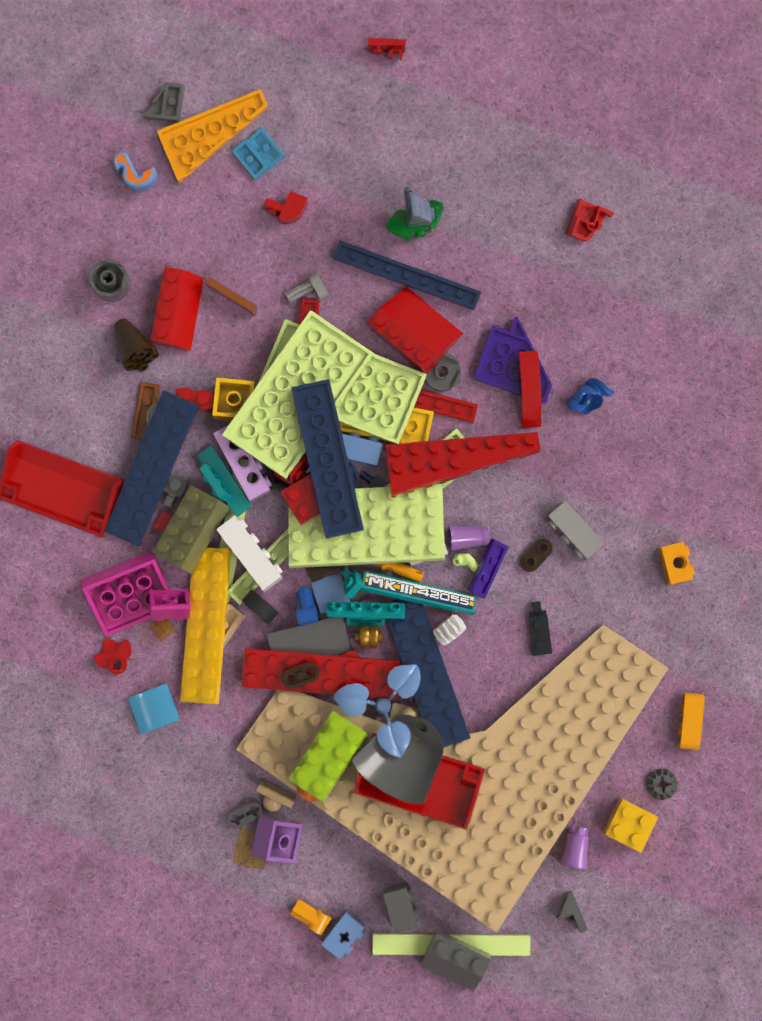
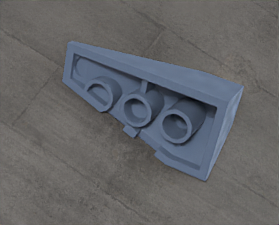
(417, 209)

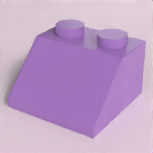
(276, 840)

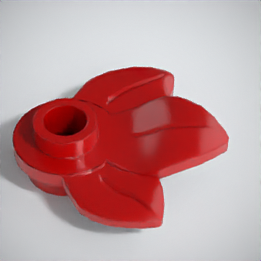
(113, 652)

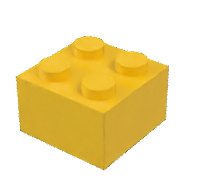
(230, 397)
(630, 825)

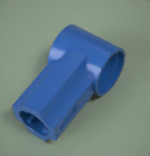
(306, 609)

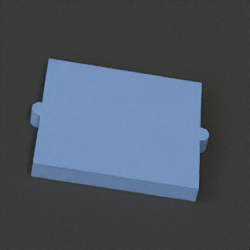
(329, 590)

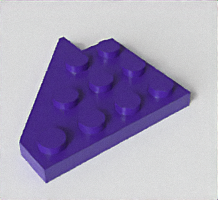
(501, 360)

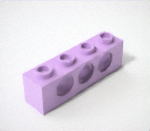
(252, 490)

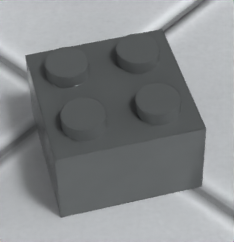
(400, 909)

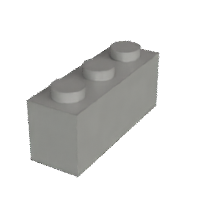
(574, 531)

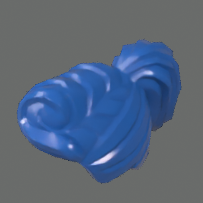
(589, 396)

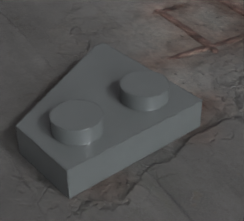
(167, 104)

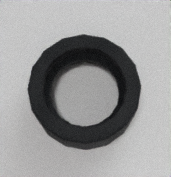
(260, 606)

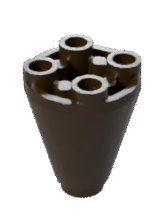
(134, 347)

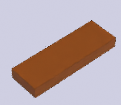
(231, 296)
(147, 397)

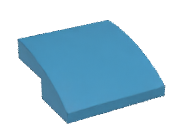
(259, 153)
(153, 709)

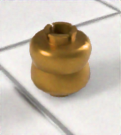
(368, 636)

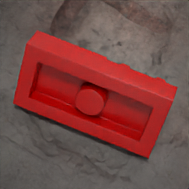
(380, 45)

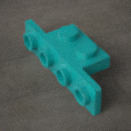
(222, 481)
(366, 613)

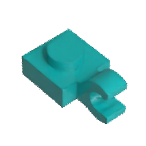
(352, 583)

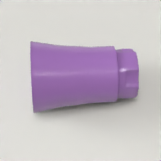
(466, 536)
(576, 848)

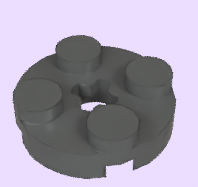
(447, 382)

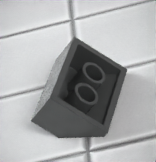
(455, 960)

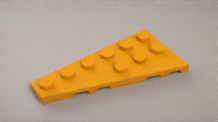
(202, 135)

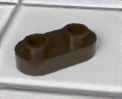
(536, 555)
(300, 674)

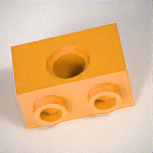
(673, 574)

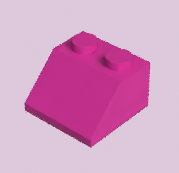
(169, 604)

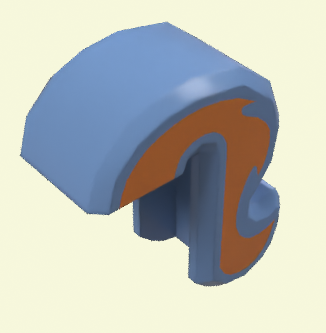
(134, 182)

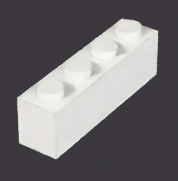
(249, 553)

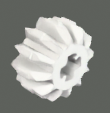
(449, 629)

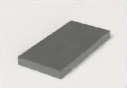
(322, 637)

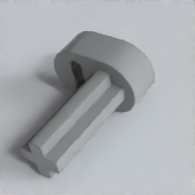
(313, 284)

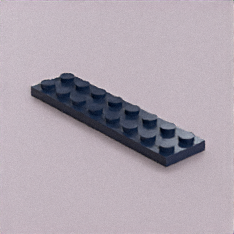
(327, 459)
(151, 468)
(435, 692)

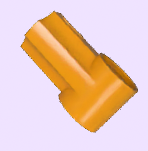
(312, 917)

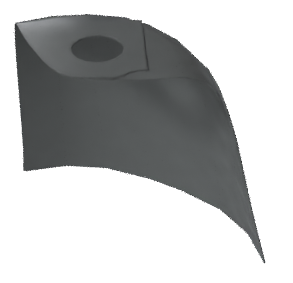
(405, 776)

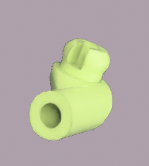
(465, 559)

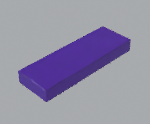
(487, 568)

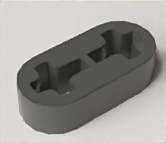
(247, 819)

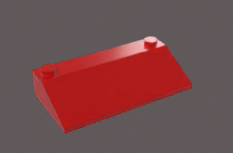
(58, 488)
(449, 797)

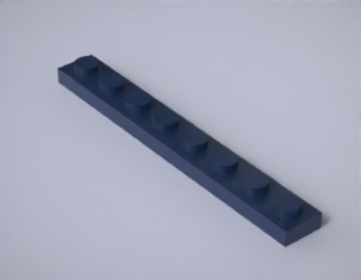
(407, 275)

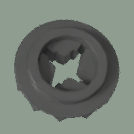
(654, 778)

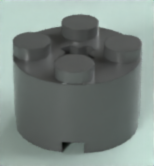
(104, 272)

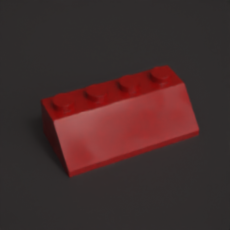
(177, 309)

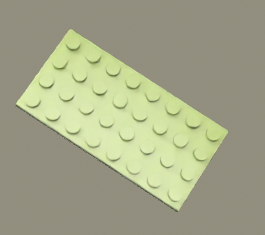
(378, 399)
(268, 420)
(394, 531)

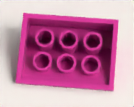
(122, 592)

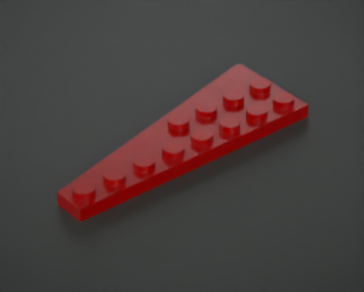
(430, 462)

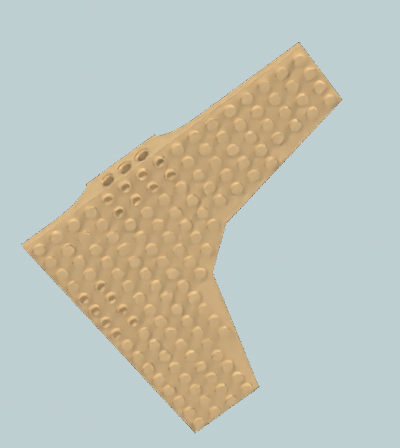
(535, 775)

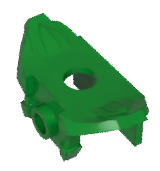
(398, 223)

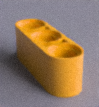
(692, 720)

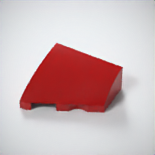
(584, 227)

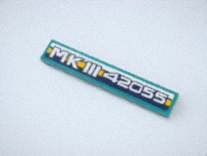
(418, 593)

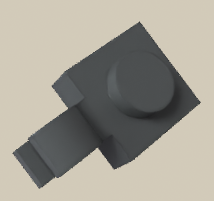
(174, 488)

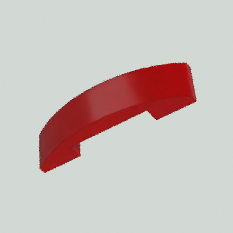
(530, 389)

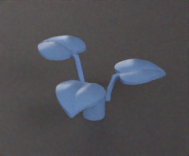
(353, 701)

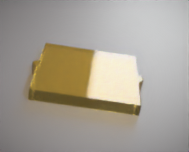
(243, 851)

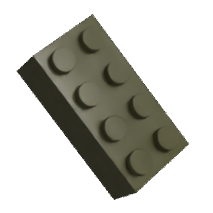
(191, 529)

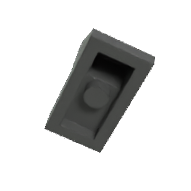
(570, 907)

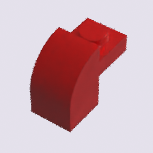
(290, 211)

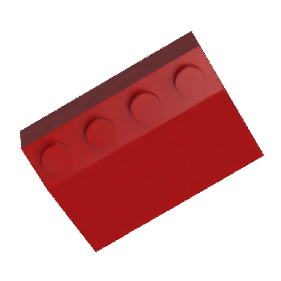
(414, 330)

